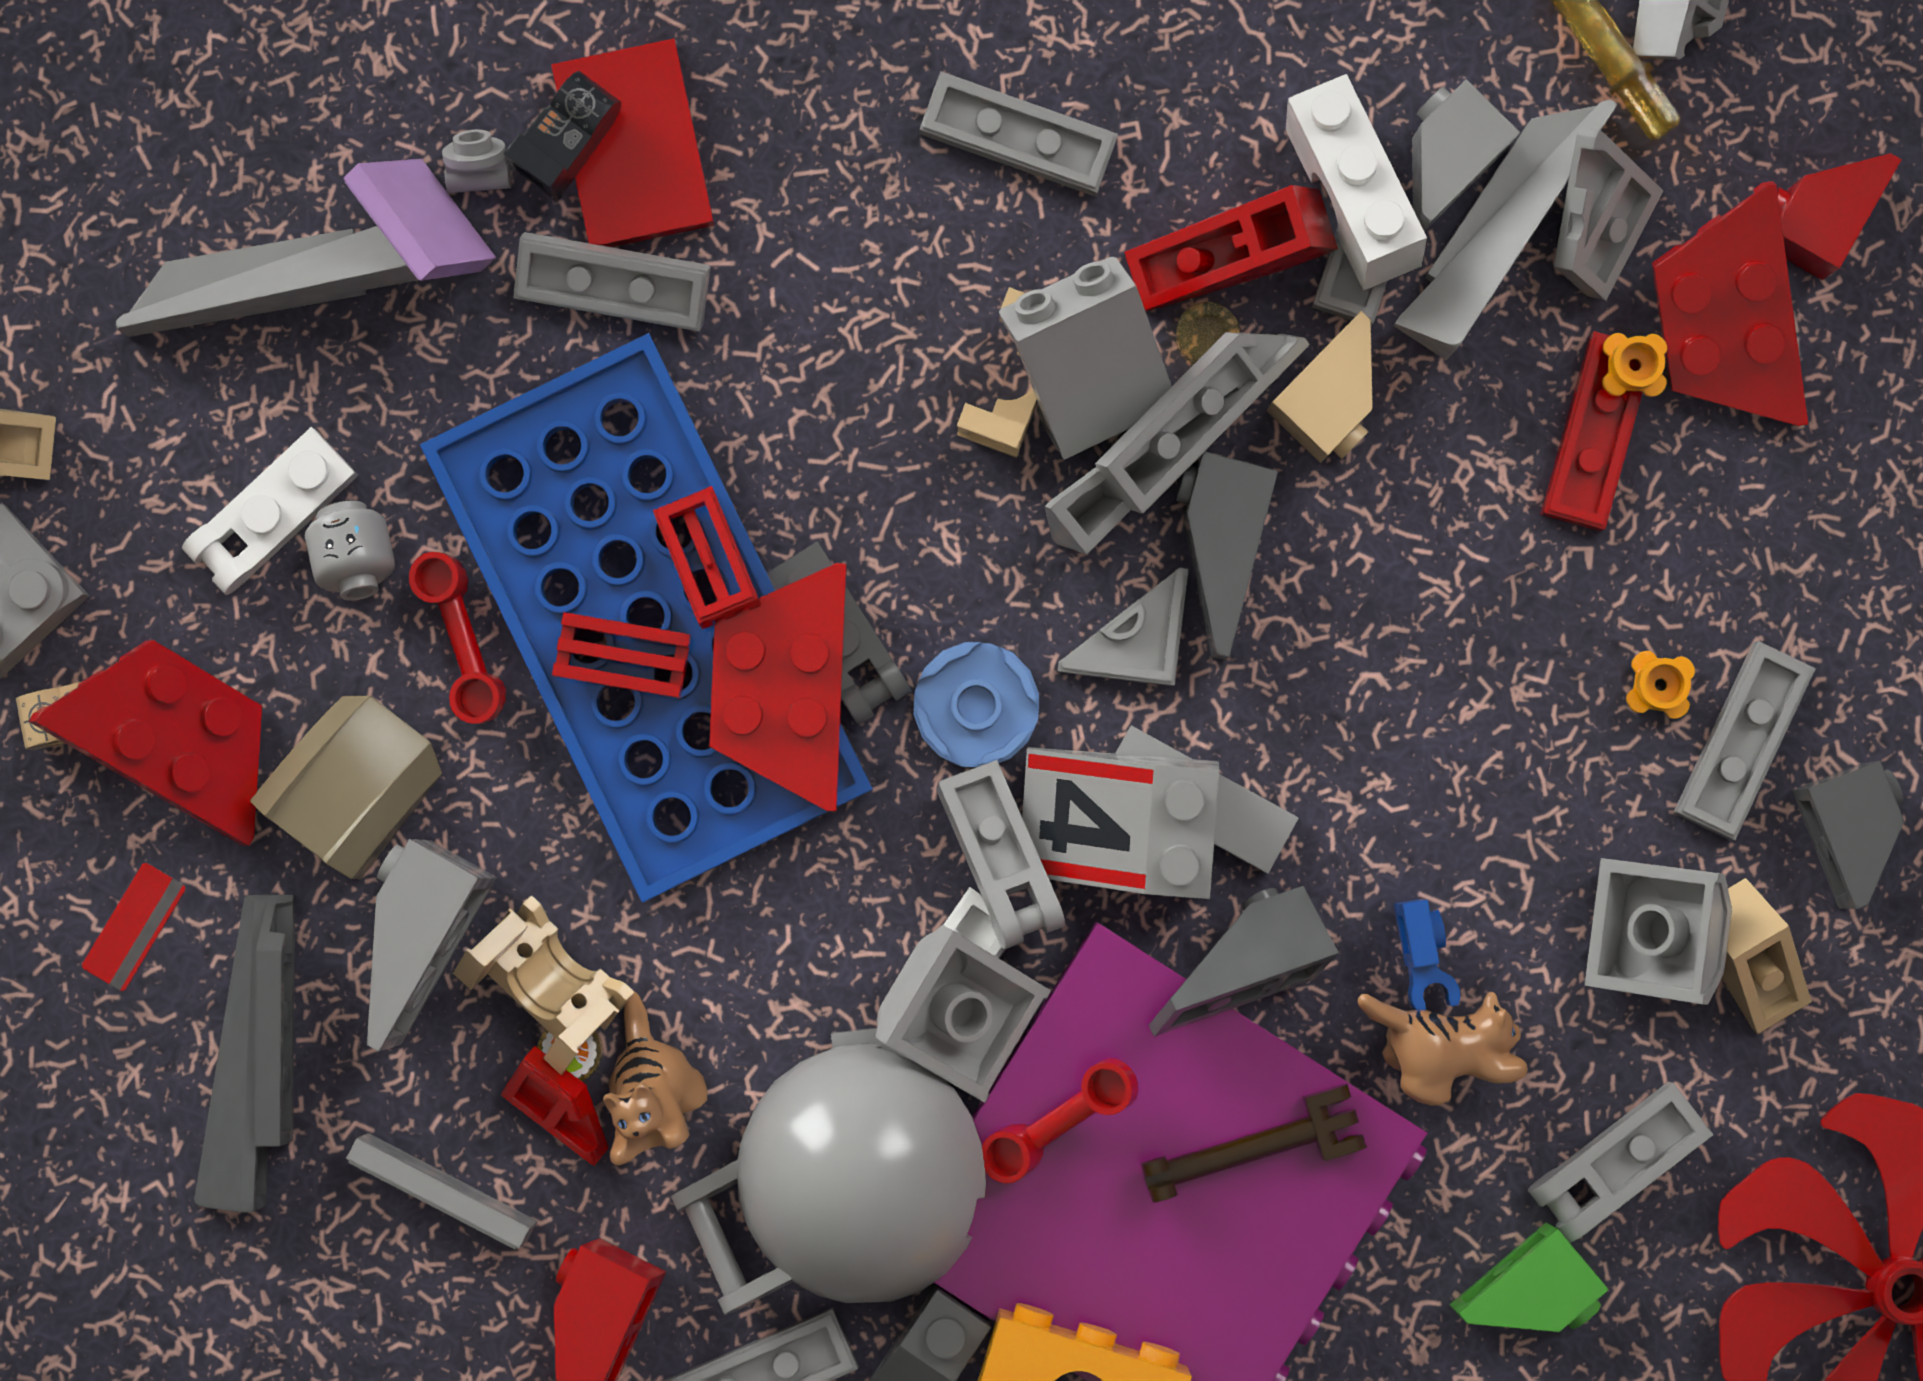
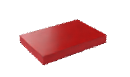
(648, 166)

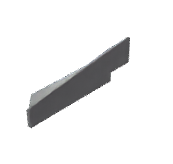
(254, 1062)

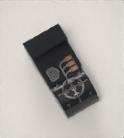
(564, 135)

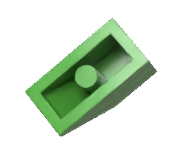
(1535, 1287)

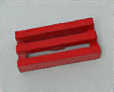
(726, 604)
(568, 645)

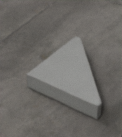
(1139, 641)

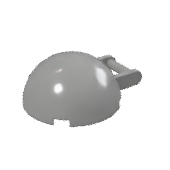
(848, 1181)

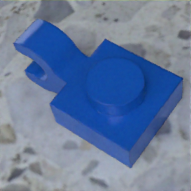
(1420, 937)

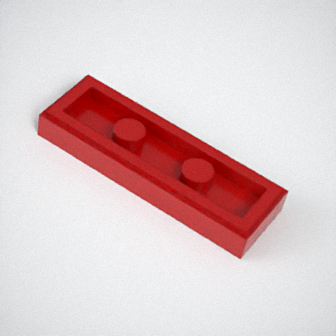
(1591, 445)

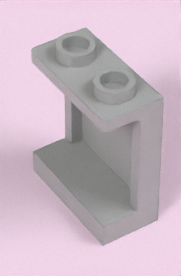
(1088, 355)

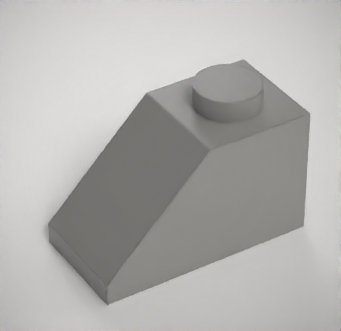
(1454, 147)

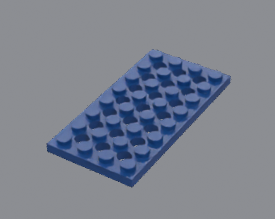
(518, 578)

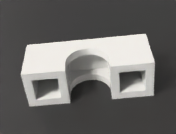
(1367, 197)

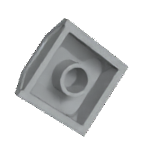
(33, 591)
(1659, 931)
(958, 1010)

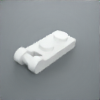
(271, 510)

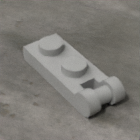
(1000, 852)
(1622, 1160)

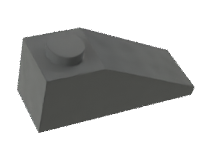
(1223, 532)
(1264, 952)

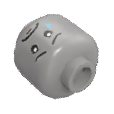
(349, 549)

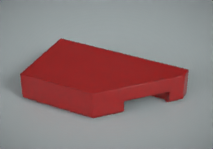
(558, 1105)

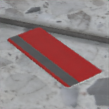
(133, 927)

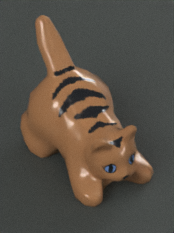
(1439, 1048)
(650, 1090)

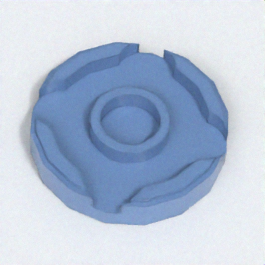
(980, 726)

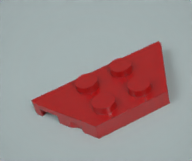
(1732, 313)
(783, 685)
(169, 734)

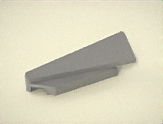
(1497, 229)

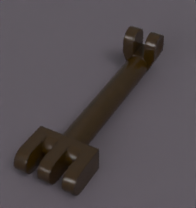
(1319, 1127)

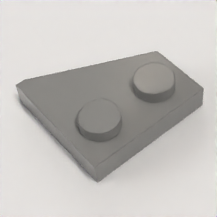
(1602, 213)

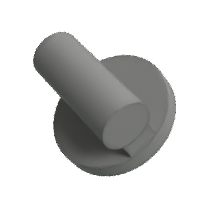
(475, 163)

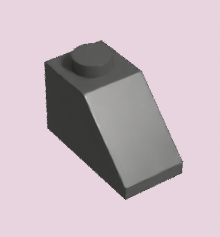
(1853, 827)
(934, 1340)

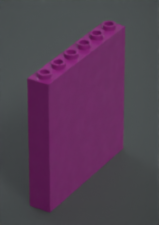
(1234, 1258)

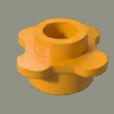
(1647, 351)
(1677, 676)

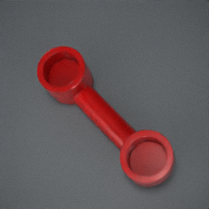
(444, 581)
(1019, 1148)

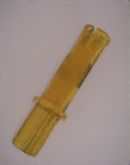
(1620, 65)

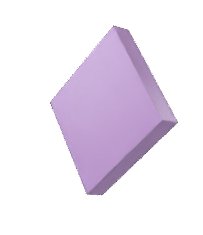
(419, 218)

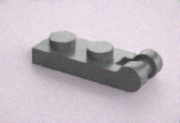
(859, 641)

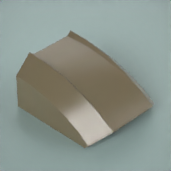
(350, 784)

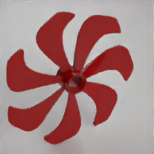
(1799, 1199)

